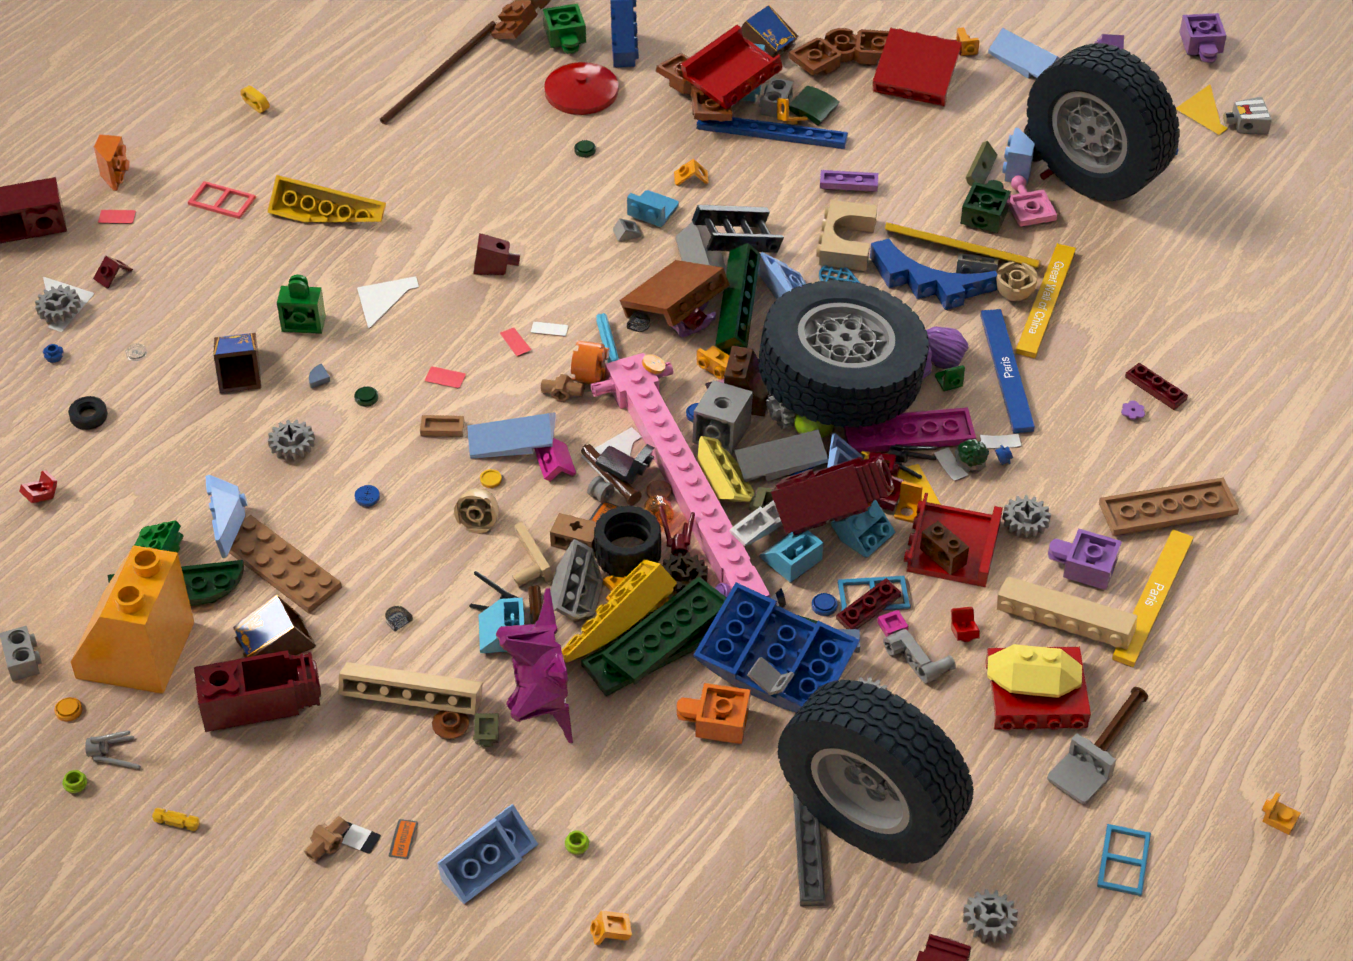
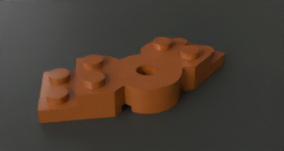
(516, 18)
(838, 47)
(702, 105)

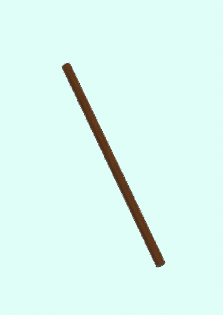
(438, 72)

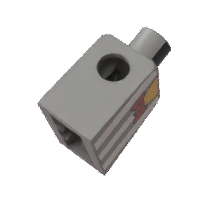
(1249, 116)

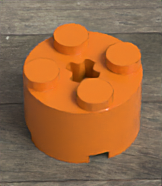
(589, 362)

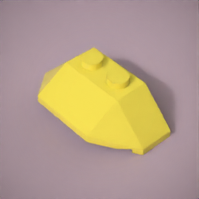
(722, 472)
(1035, 671)

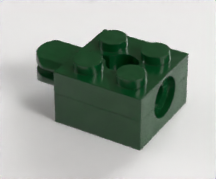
(986, 201)

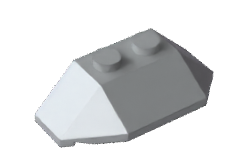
(577, 582)

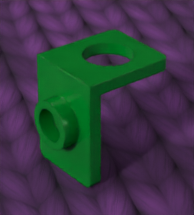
(952, 378)

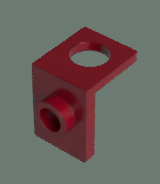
(108, 270)

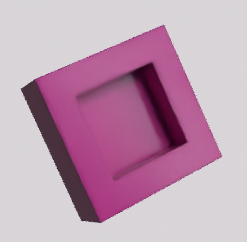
(892, 623)

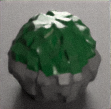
(972, 455)

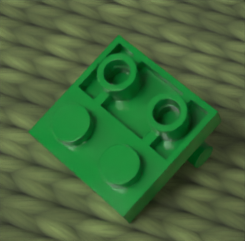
(161, 536)

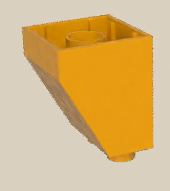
(137, 624)

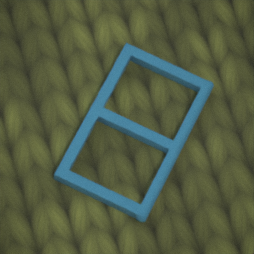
(872, 581)
(1123, 859)

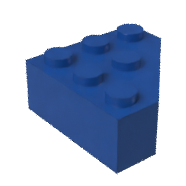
(624, 33)

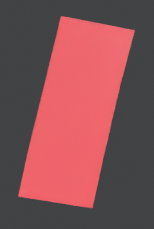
(515, 341)

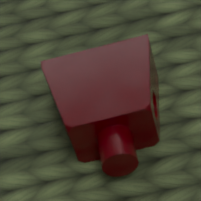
(493, 256)

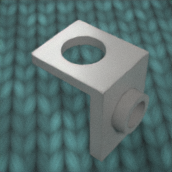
(768, 677)

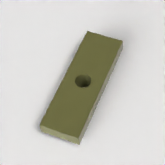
(982, 164)

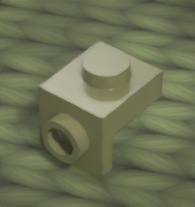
(762, 498)
(486, 729)

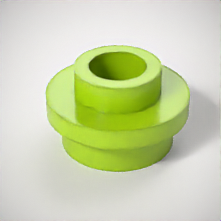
(72, 777)
(576, 837)

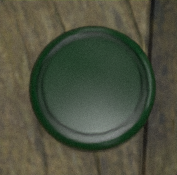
(585, 148)
(366, 396)

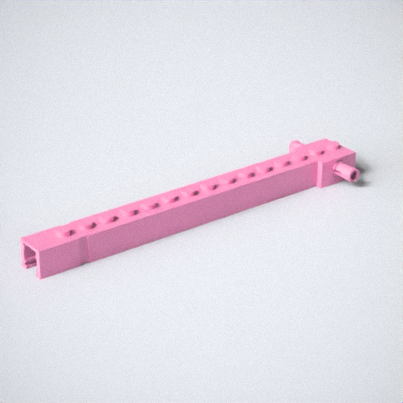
(639, 393)

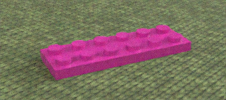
(918, 428)

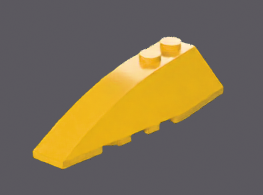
(321, 204)
(627, 605)

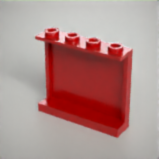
(916, 66)
(730, 68)
(974, 528)
(1041, 712)

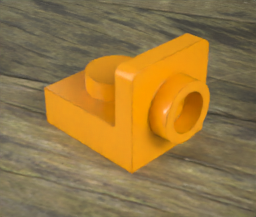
(970, 46)
(1279, 815)
(610, 925)

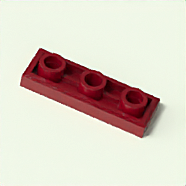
(1156, 386)
(861, 612)

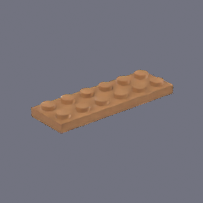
(1168, 506)
(283, 565)

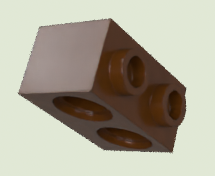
(944, 547)

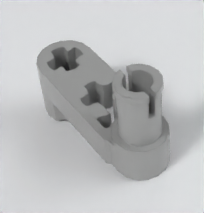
(926, 670)

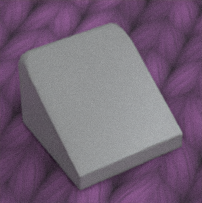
(626, 230)

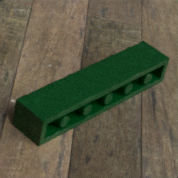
(738, 298)

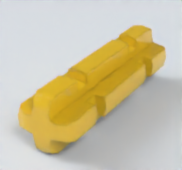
(176, 819)

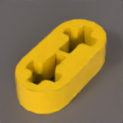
(255, 99)

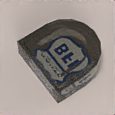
(638, 322)
(397, 617)

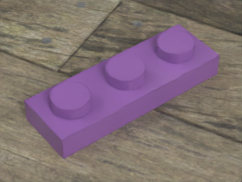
(849, 180)

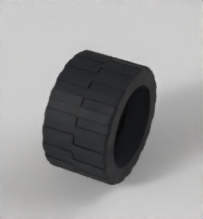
(626, 522)

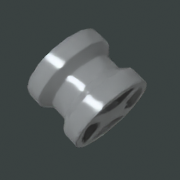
(600, 489)

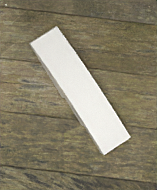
(757, 524)

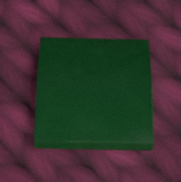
(813, 104)

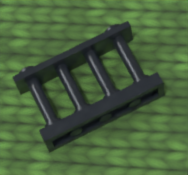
(737, 217)

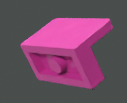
(554, 460)

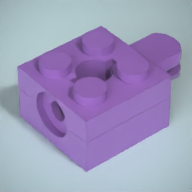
(1203, 35)
(1084, 549)

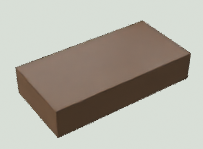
(442, 426)

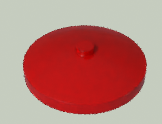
(581, 88)

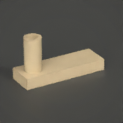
(540, 566)

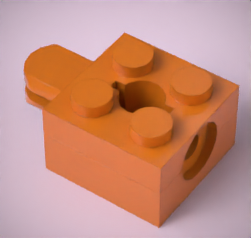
(714, 703)

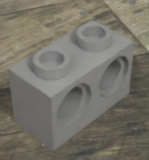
(775, 89)
(19, 653)

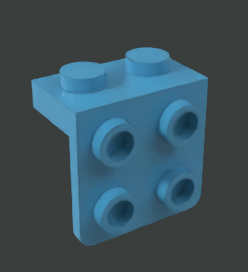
(651, 207)

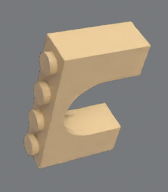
(842, 217)

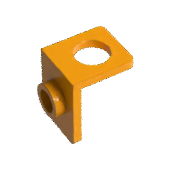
(785, 115)
(688, 170)
(909, 498)

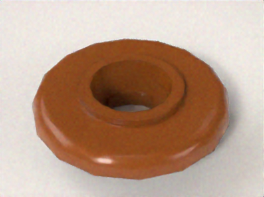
(450, 731)

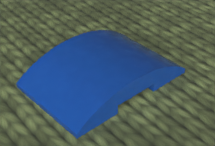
(755, 627)

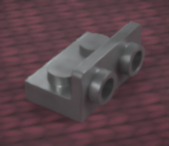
(975, 264)

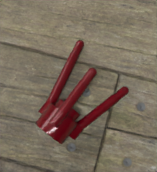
(679, 542)

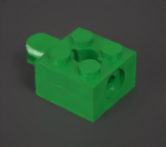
(565, 27)
(301, 307)

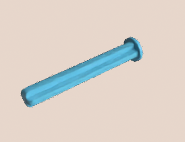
(606, 336)

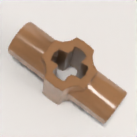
(562, 387)
(326, 839)

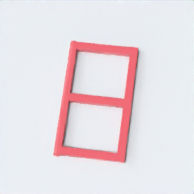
(192, 201)

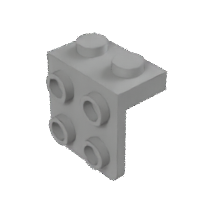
(1082, 770)

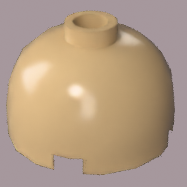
(1016, 281)
(476, 510)

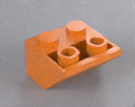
(111, 159)

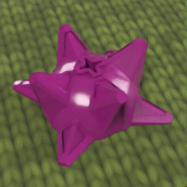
(537, 669)

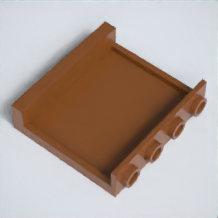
(676, 290)

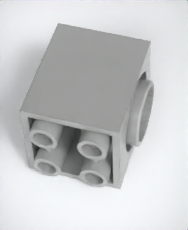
(723, 415)

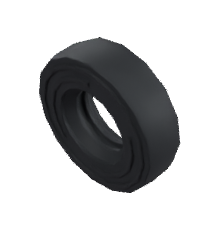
(89, 422)

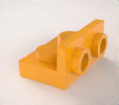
(713, 361)

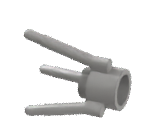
(100, 745)

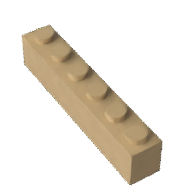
(1067, 612)
(410, 688)

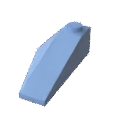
(227, 511)

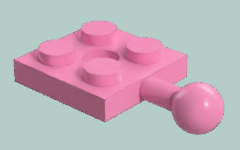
(1038, 200)

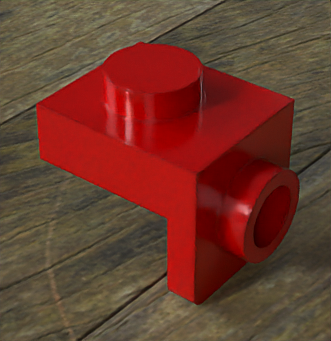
(40, 490)
(963, 624)

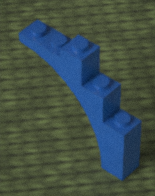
(924, 281)

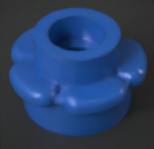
(53, 353)
(1004, 455)

